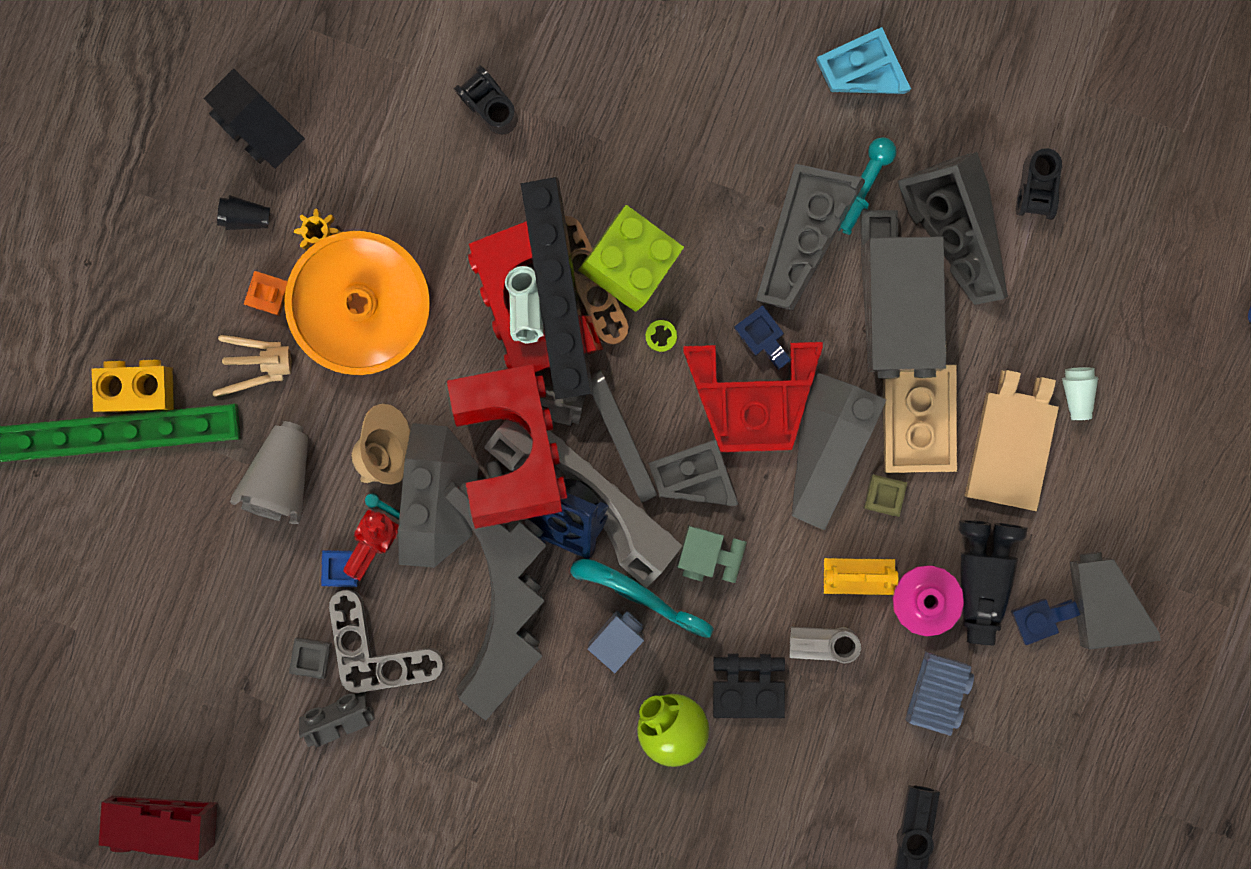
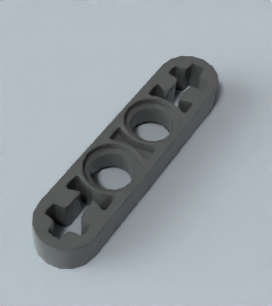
(621, 438)

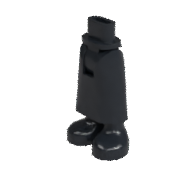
(987, 579)

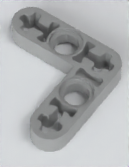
(363, 657)

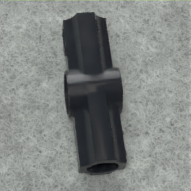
(917, 818)

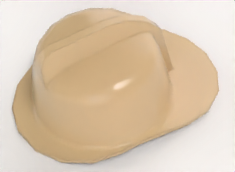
(382, 445)

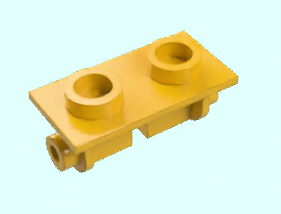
(860, 576)

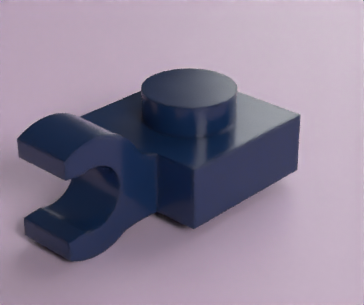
(761, 333)
(1039, 620)

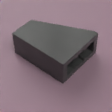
(1108, 605)

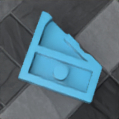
(864, 66)

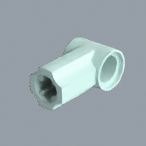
(525, 309)

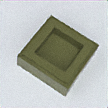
(885, 495)

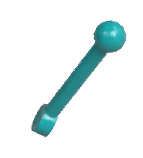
(373, 500)

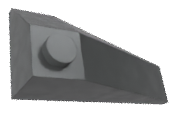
(956, 204)

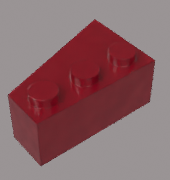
(158, 826)

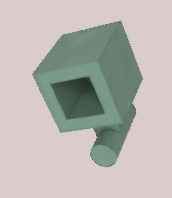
(703, 551)

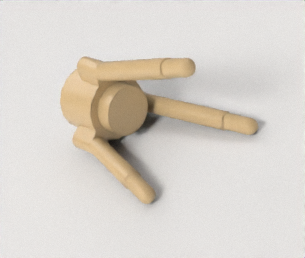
(274, 361)

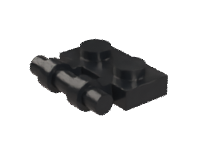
(748, 698)

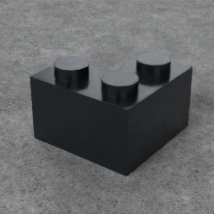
(249, 116)

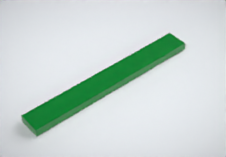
(119, 432)

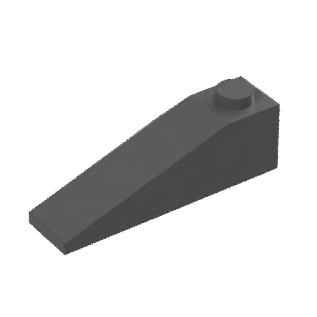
(830, 443)

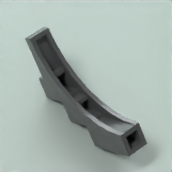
(506, 651)

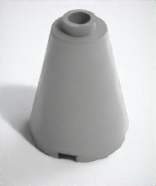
(276, 475)

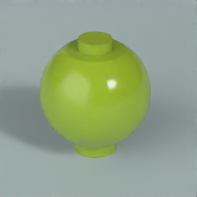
(672, 729)

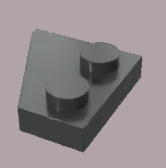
(694, 476)

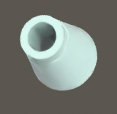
(1080, 391)

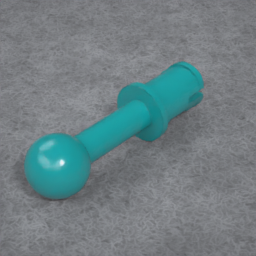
(881, 153)

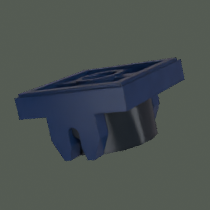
(578, 523)

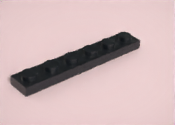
(556, 288)

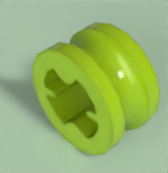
(651, 331)

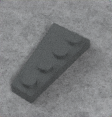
(808, 223)

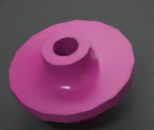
(910, 596)

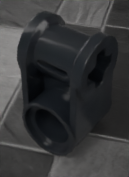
(484, 97)
(1040, 187)

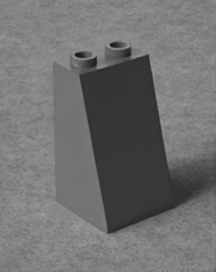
(904, 305)

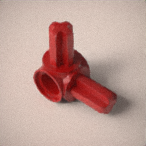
(374, 536)

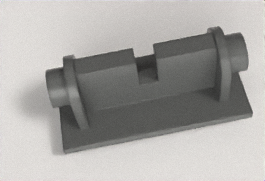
(320, 724)

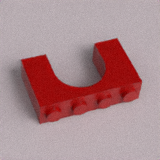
(493, 260)
(533, 487)

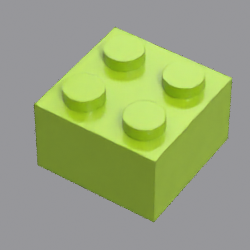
(631, 258)

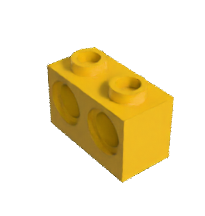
(132, 395)

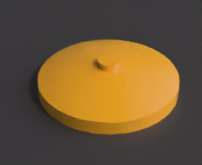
(357, 302)

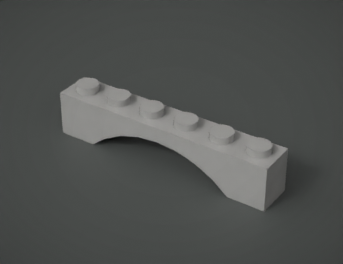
(638, 540)

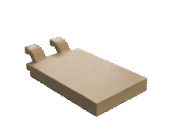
(920, 422)
(1013, 444)

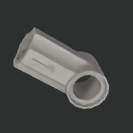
(819, 644)

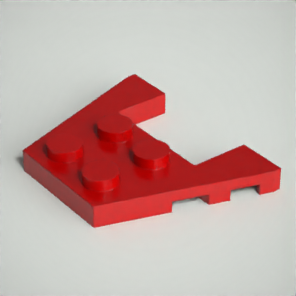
(756, 412)

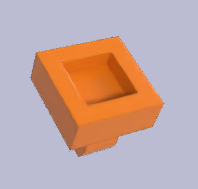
(266, 293)

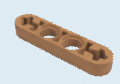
(584, 284)

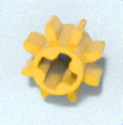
(307, 225)

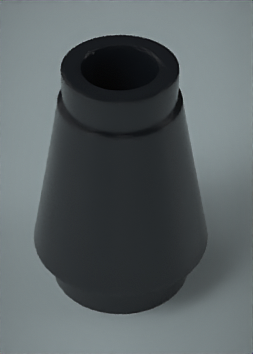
(242, 214)

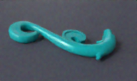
(599, 573)

